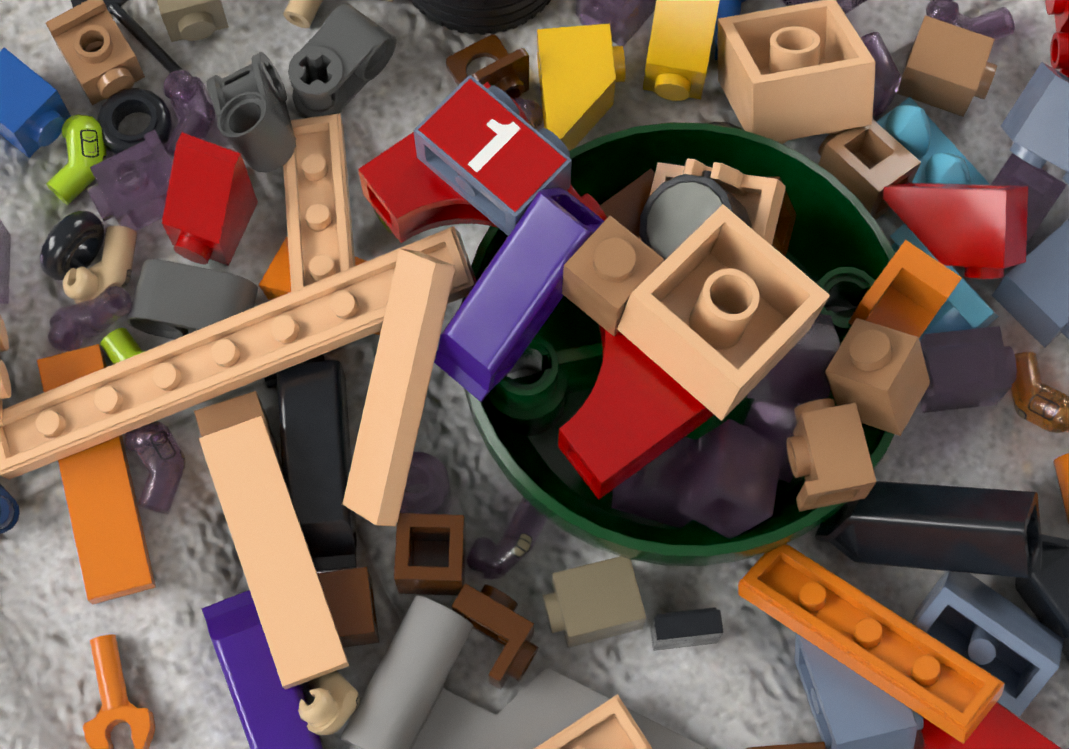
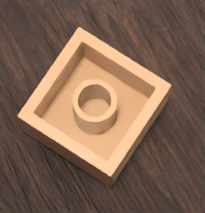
(796, 71)
(721, 311)

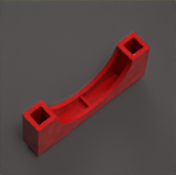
(634, 403)

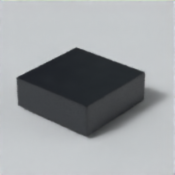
(686, 628)

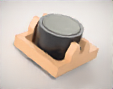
(691, 193)

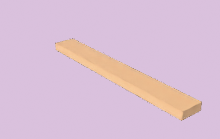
(213, 360)

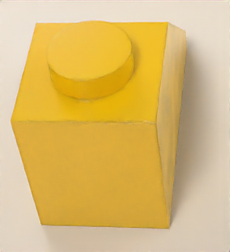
(680, 48)
(577, 78)

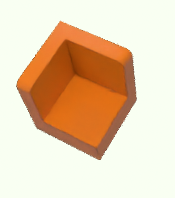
(907, 292)

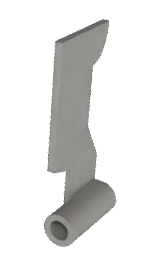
(413, 710)

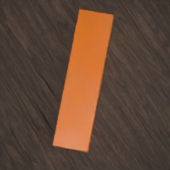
(100, 497)
(872, 640)

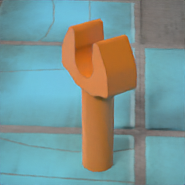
(114, 700)

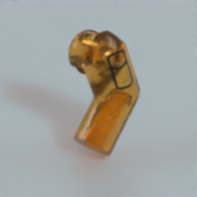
(1038, 401)

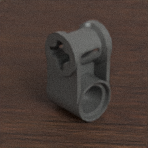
(338, 62)
(254, 114)

